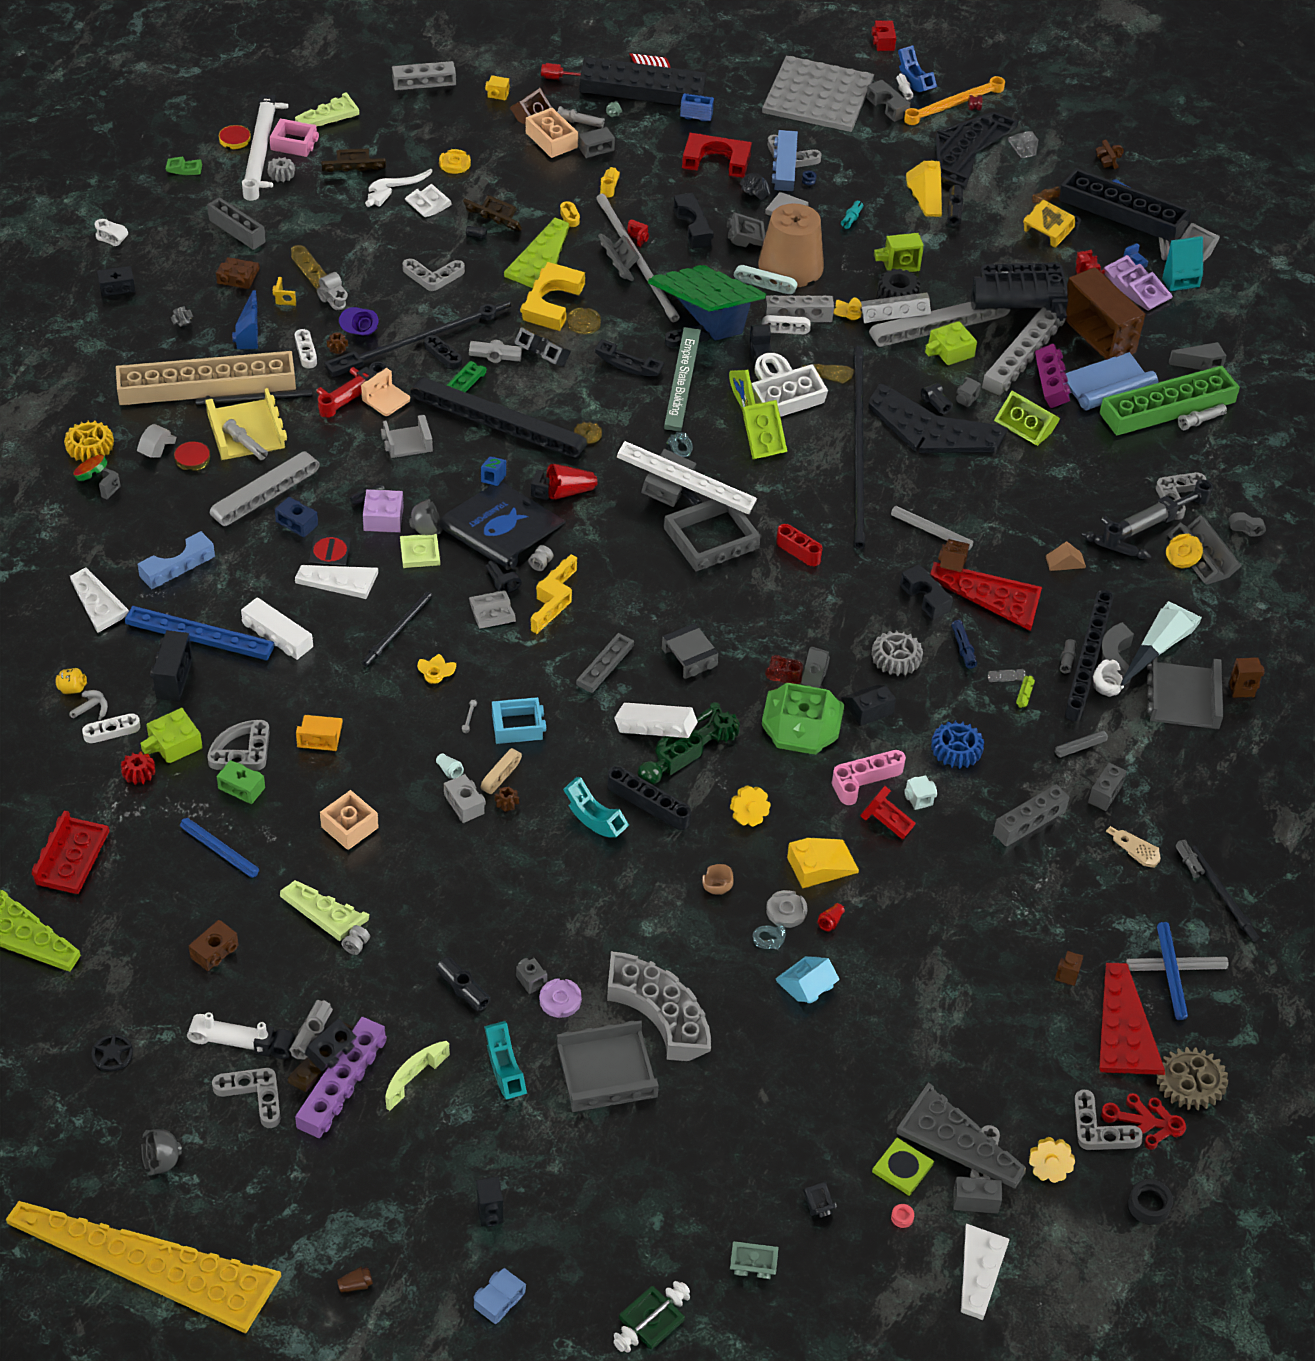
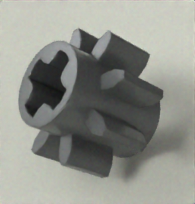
(181, 316)

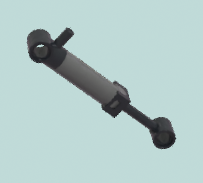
(1164, 510)

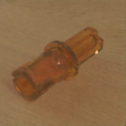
(1046, 194)

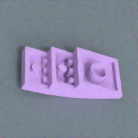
(1136, 283)

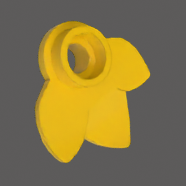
(850, 310)
(436, 669)

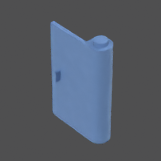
(1108, 379)

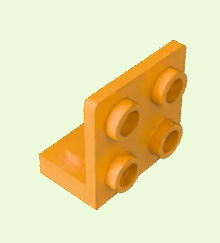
(319, 732)

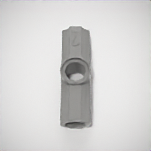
(495, 351)
(311, 1028)

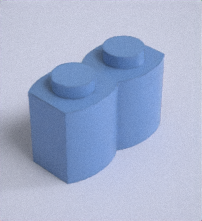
(499, 1295)

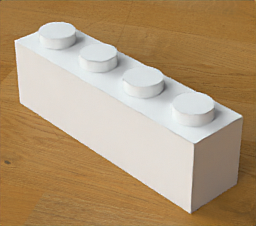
(277, 628)
(656, 720)

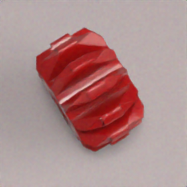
(138, 768)

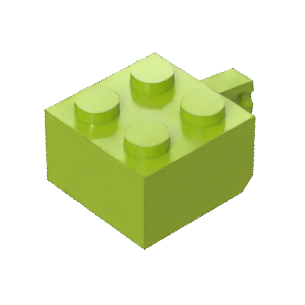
(901, 252)
(951, 343)
(172, 736)

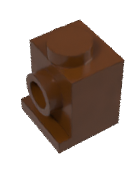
(1069, 968)

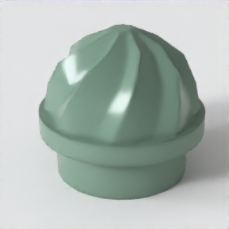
(613, 109)

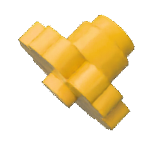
(750, 805)
(1051, 1159)

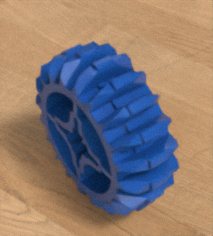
(957, 749)

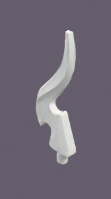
(382, 191)

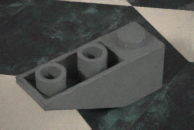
(1199, 357)

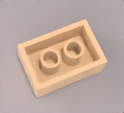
(551, 132)

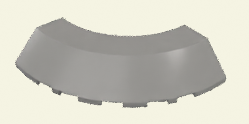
(663, 1001)

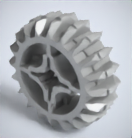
(897, 653)

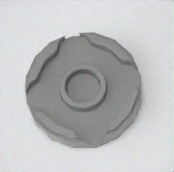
(786, 908)

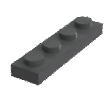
(605, 663)

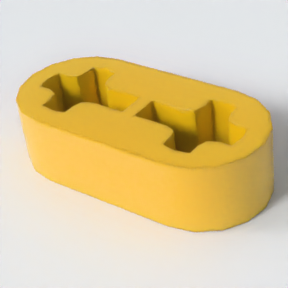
(570, 214)

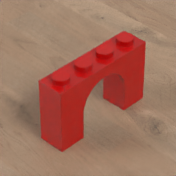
(702, 145)

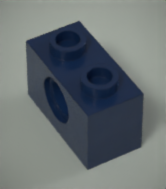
(296, 517)

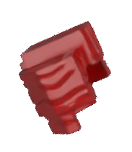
(1086, 261)

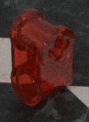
(786, 670)

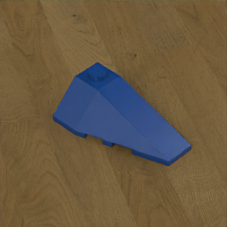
(246, 326)

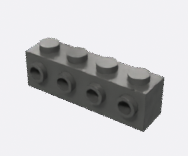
(236, 223)

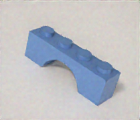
(157, 570)

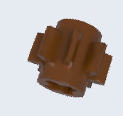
(337, 343)
(506, 798)

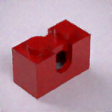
(884, 35)

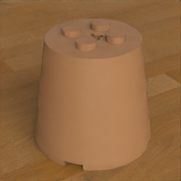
(793, 244)

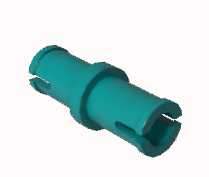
(852, 214)

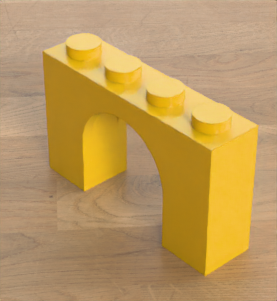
(551, 278)

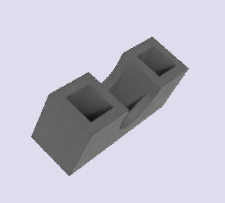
(882, 93)

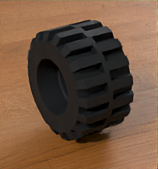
(897, 283)

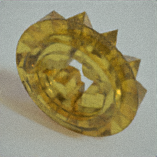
(594, 434)

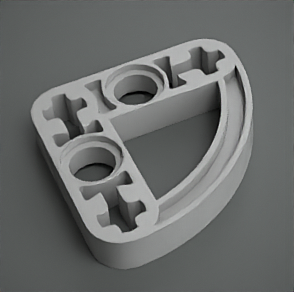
(248, 756)

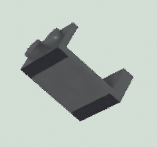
(691, 649)

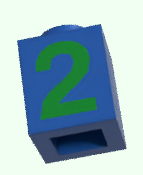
(493, 471)

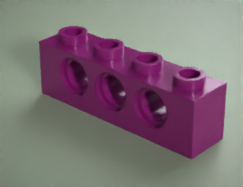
(1052, 375)

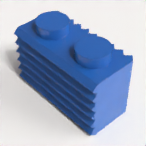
(697, 107)

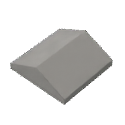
(1209, 238)

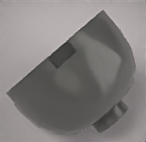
(425, 518)
(160, 1151)

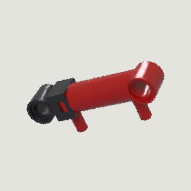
(330, 402)

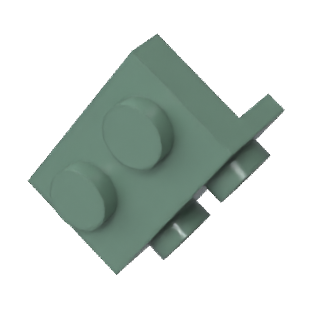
(754, 1259)

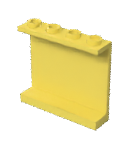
(256, 417)

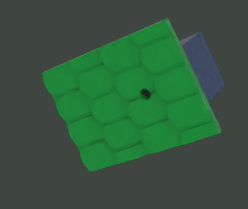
(711, 297)

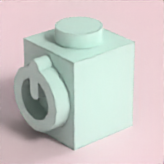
(920, 792)

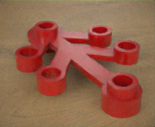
(1146, 1119)

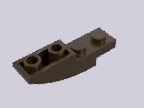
(307, 1072)

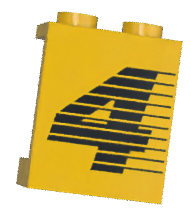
(1050, 221)

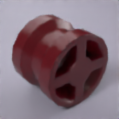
(975, 102)

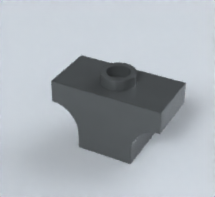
(815, 667)

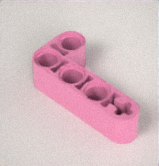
(851, 775)

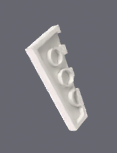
(343, 580)
(98, 601)
(981, 1266)

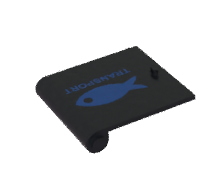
(500, 523)

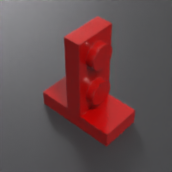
(888, 814)

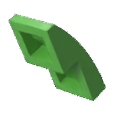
(179, 166)

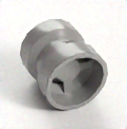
(540, 558)
(355, 940)

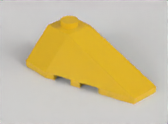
(926, 187)

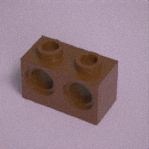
(953, 555)

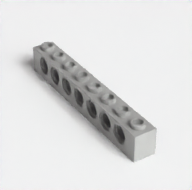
(1021, 352)

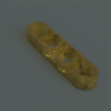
(307, 268)

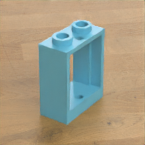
(515, 708)

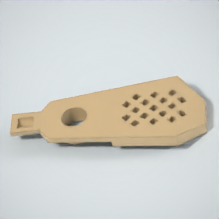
(1139, 849)

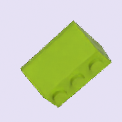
(1026, 418)

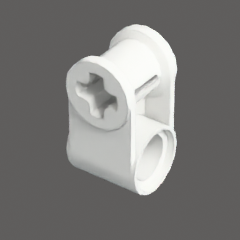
(110, 232)

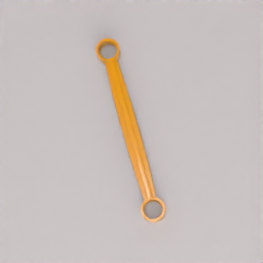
(913, 116)

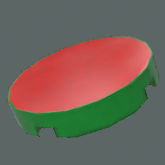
(91, 465)

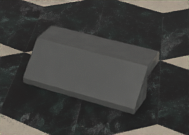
(1217, 560)

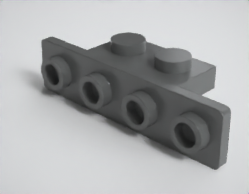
(622, 254)

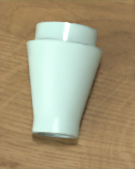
(450, 766)

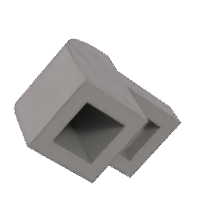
(154, 440)

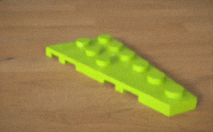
(543, 249)
(28, 936)

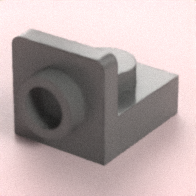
(109, 483)

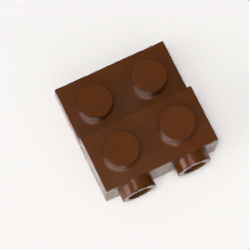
(237, 272)

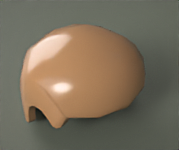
(718, 879)

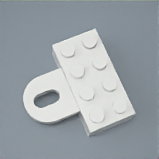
(791, 388)

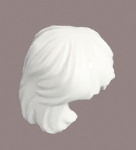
(1107, 679)

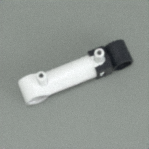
(260, 1039)

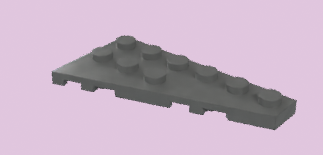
(953, 1134)

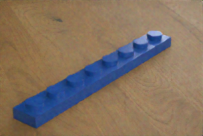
(200, 632)

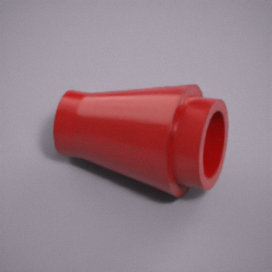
(829, 919)

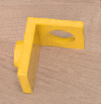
(278, 292)

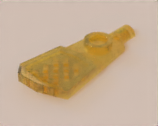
(834, 372)

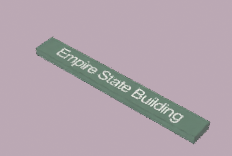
(682, 379)

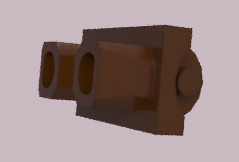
(1110, 154)

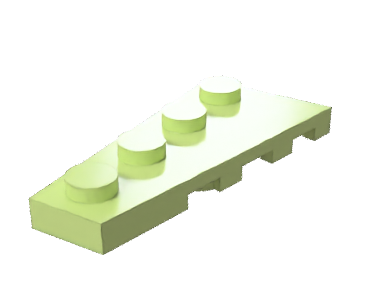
(331, 112)
(323, 910)

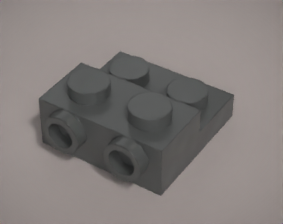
(745, 230)

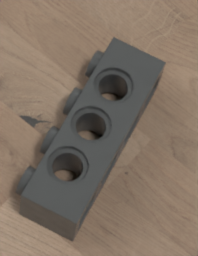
(1031, 815)

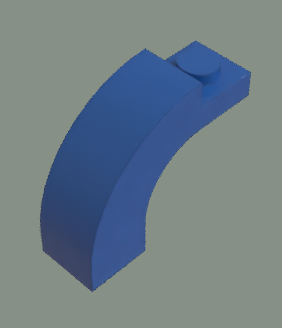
(914, 74)

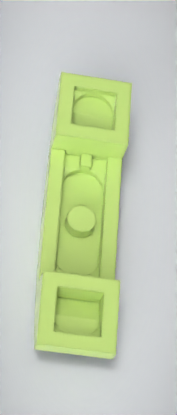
(430, 1055)

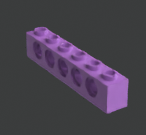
(319, 1122)

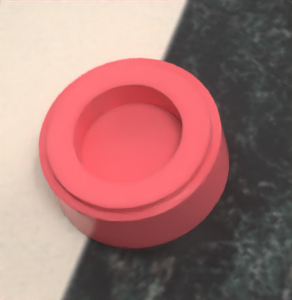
(902, 1215)

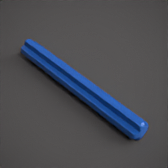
(219, 847)
(1172, 971)

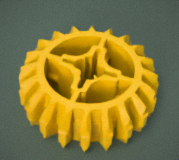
(88, 440)

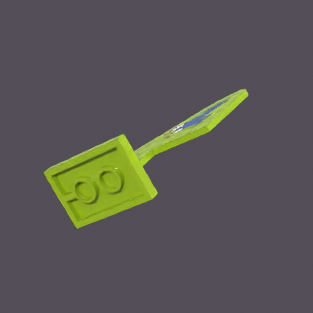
(761, 419)

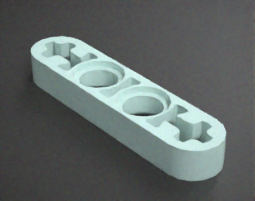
(765, 282)

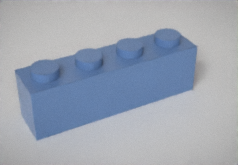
(785, 160)

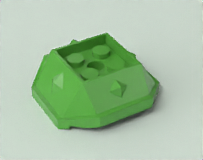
(802, 717)

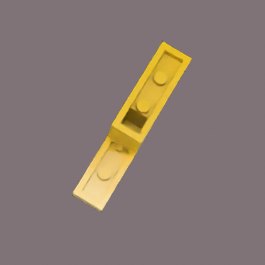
(553, 594)

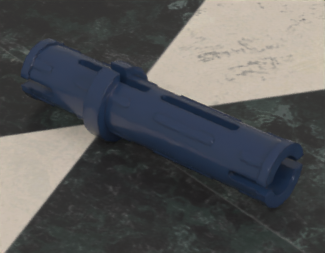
(966, 650)

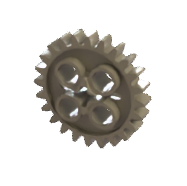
(1200, 1069)

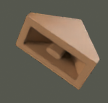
(1065, 558)

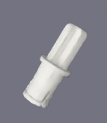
(904, 87)

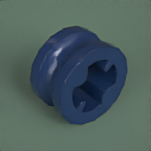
(809, 177)

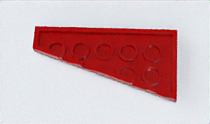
(1000, 595)
(1126, 1034)

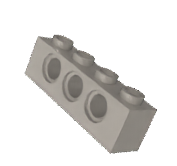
(423, 75)
(811, 307)
(895, 307)

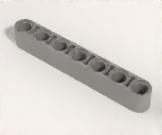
(264, 488)

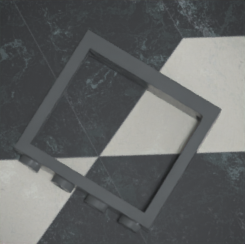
(719, 554)

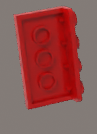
(69, 854)

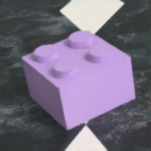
(383, 510)

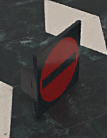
(330, 550)

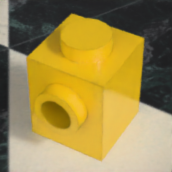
(497, 87)

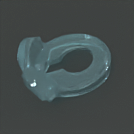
(672, 440)
(779, 932)

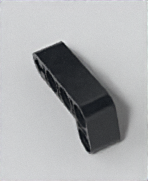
(760, 343)

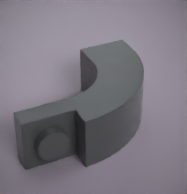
(1114, 641)

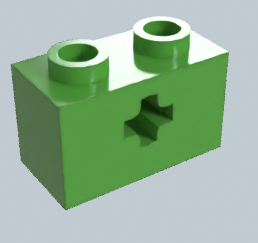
(241, 781)

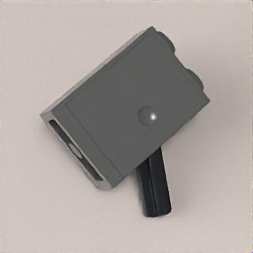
(666, 490)

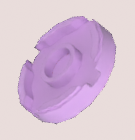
(560, 998)

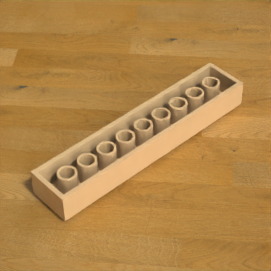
(205, 377)

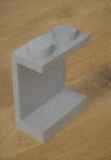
(408, 440)

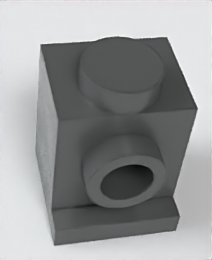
(968, 392)
(531, 975)

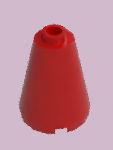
(568, 481)

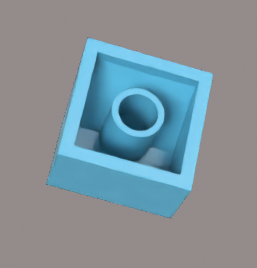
(808, 978)

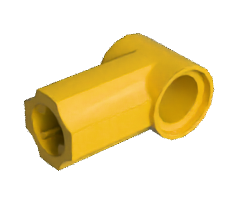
(609, 182)

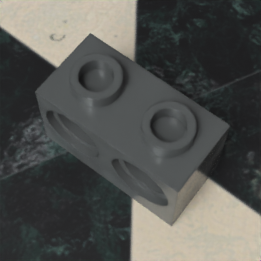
(1107, 786)

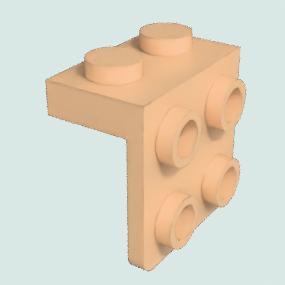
(382, 394)

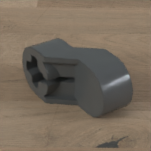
(1247, 524)

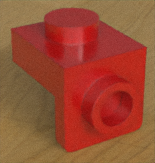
(638, 231)

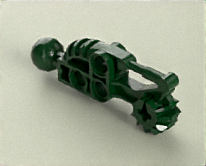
(679, 751)

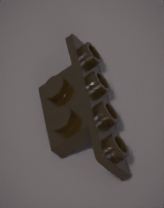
(353, 159)
(495, 209)

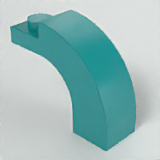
(591, 813)
(507, 1073)

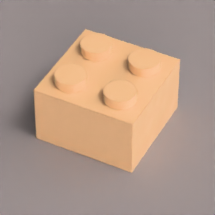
(349, 819)

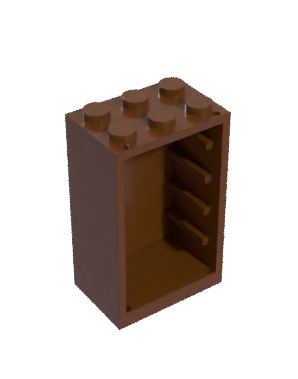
(1103, 314)

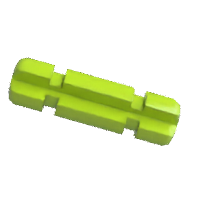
(1025, 691)

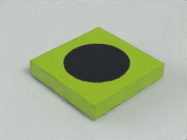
(903, 1166)

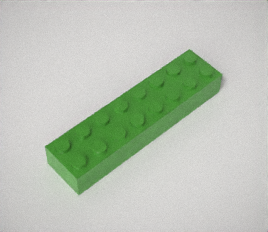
(1168, 400)

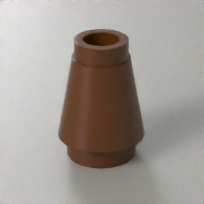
(355, 1280)

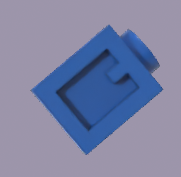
(1132, 252)

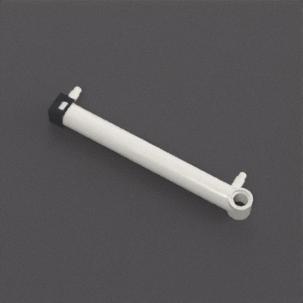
(259, 145)

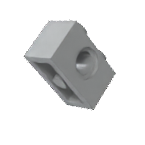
(464, 798)

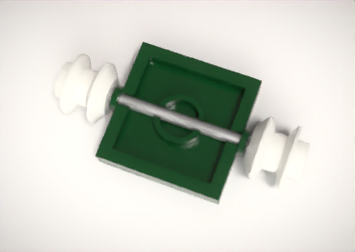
(651, 1317)

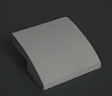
(492, 609)

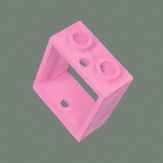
(297, 147)

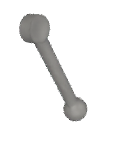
(465, 728)

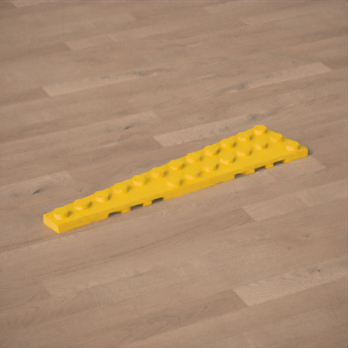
(198, 1280)

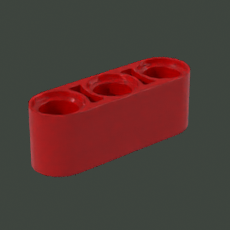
(799, 544)

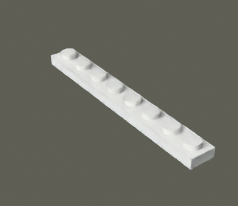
(686, 477)

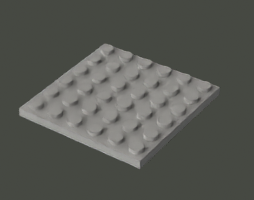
(818, 93)

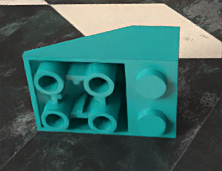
(1184, 264)

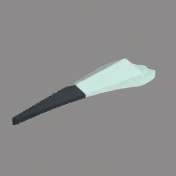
(1168, 628)

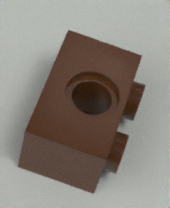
(1245, 677)
(203, 949)

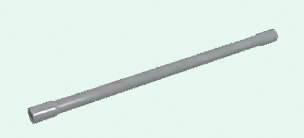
(669, 308)

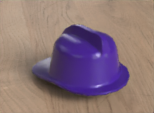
(358, 321)

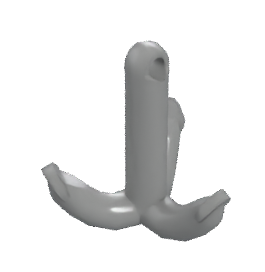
(95, 697)

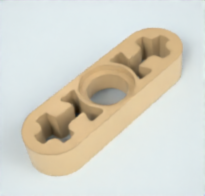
(501, 771)

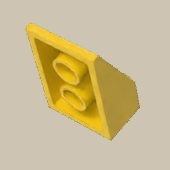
(820, 860)

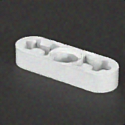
(787, 319)
(303, 354)
(116, 721)

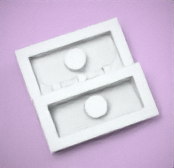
(428, 201)

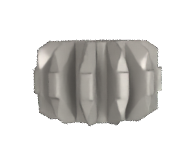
(281, 169)

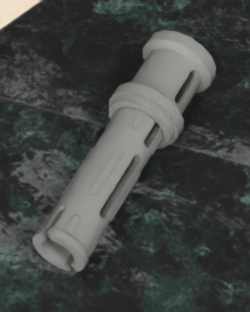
(572, 116)
(1196, 418)
(240, 435)

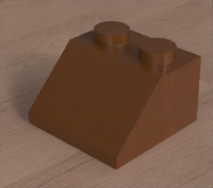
(530, 105)

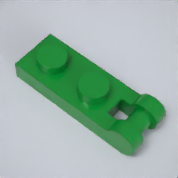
(467, 376)

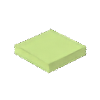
(419, 550)

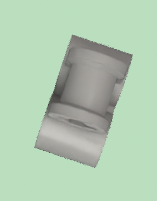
(332, 291)

